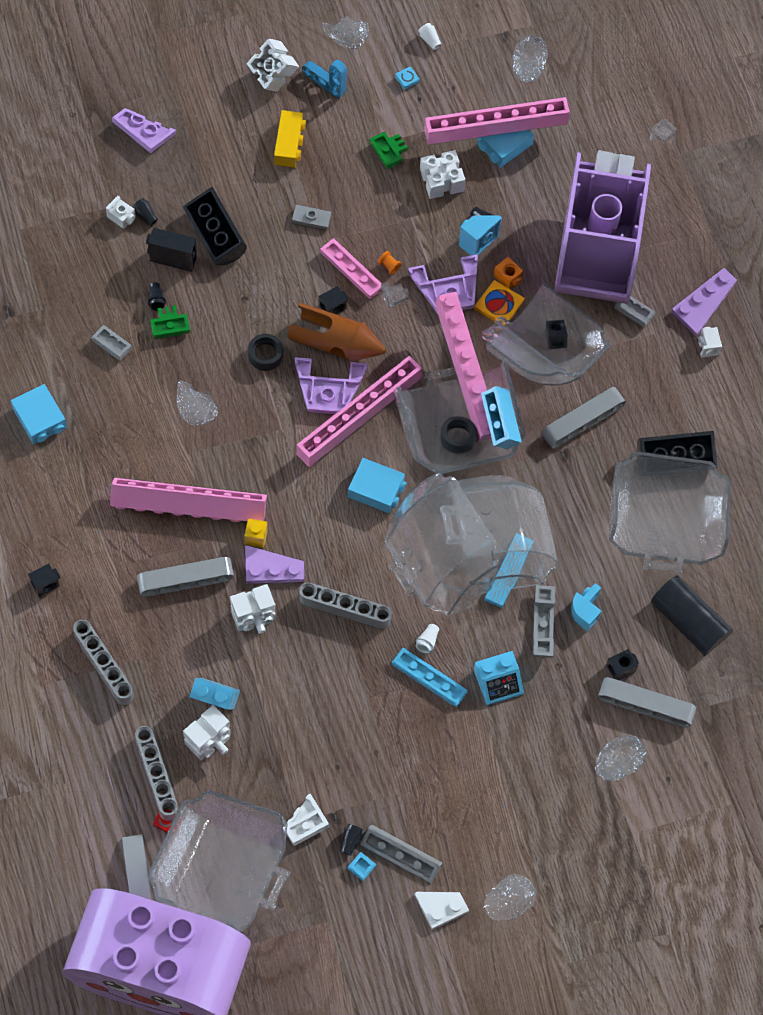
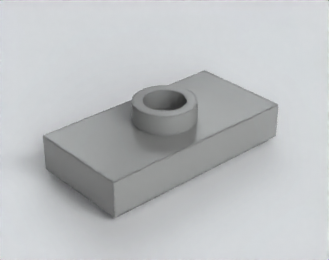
(311, 217)
(636, 311)
(111, 342)

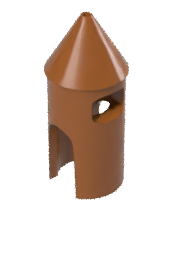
(344, 338)

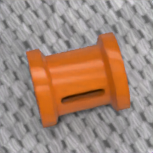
(389, 262)

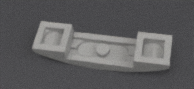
(543, 621)
(136, 866)

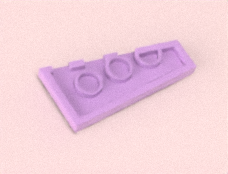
(704, 301)

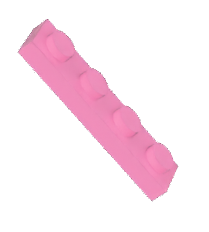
(351, 268)

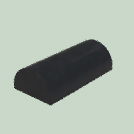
(215, 228)
(688, 445)
(691, 615)

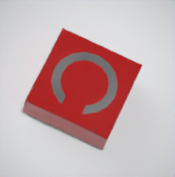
(161, 823)

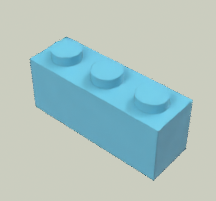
(501, 417)

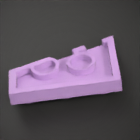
(144, 132)
(271, 567)

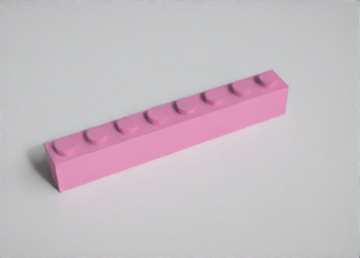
(496, 120)
(464, 360)
(358, 411)
(187, 500)

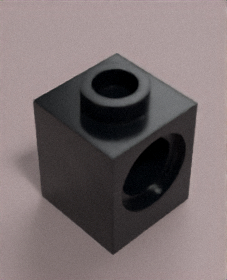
(333, 301)
(556, 334)
(44, 579)
(619, 672)

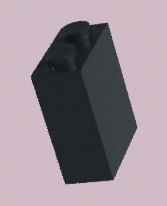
(172, 249)

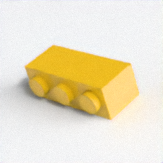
(289, 139)

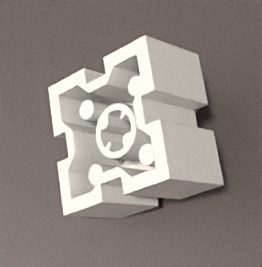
(272, 65)
(614, 163)
(442, 174)
(253, 609)
(208, 732)

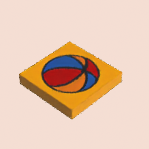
(499, 302)

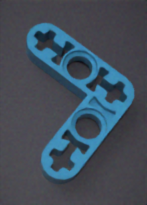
(333, 82)

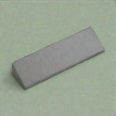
(401, 853)

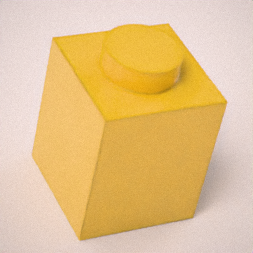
(256, 533)

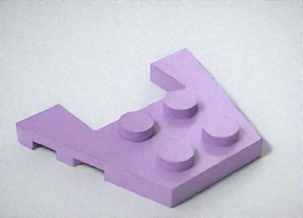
(462, 284)
(328, 394)

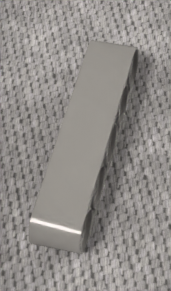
(583, 417)
(185, 576)
(338, 598)
(99, 654)
(647, 702)
(156, 764)

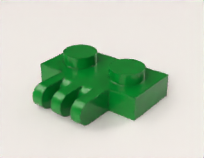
(388, 148)
(169, 323)

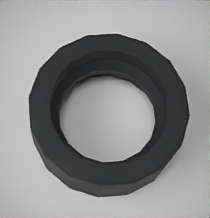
(265, 365)
(458, 422)

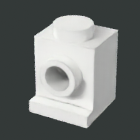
(120, 212)
(710, 342)

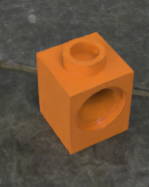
(506, 267)

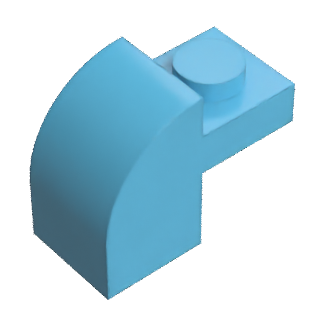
(583, 610)

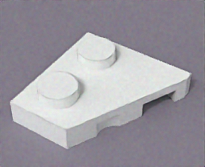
(306, 822)
(441, 907)

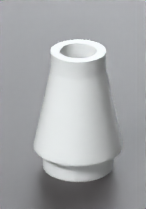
(430, 36)
(426, 641)

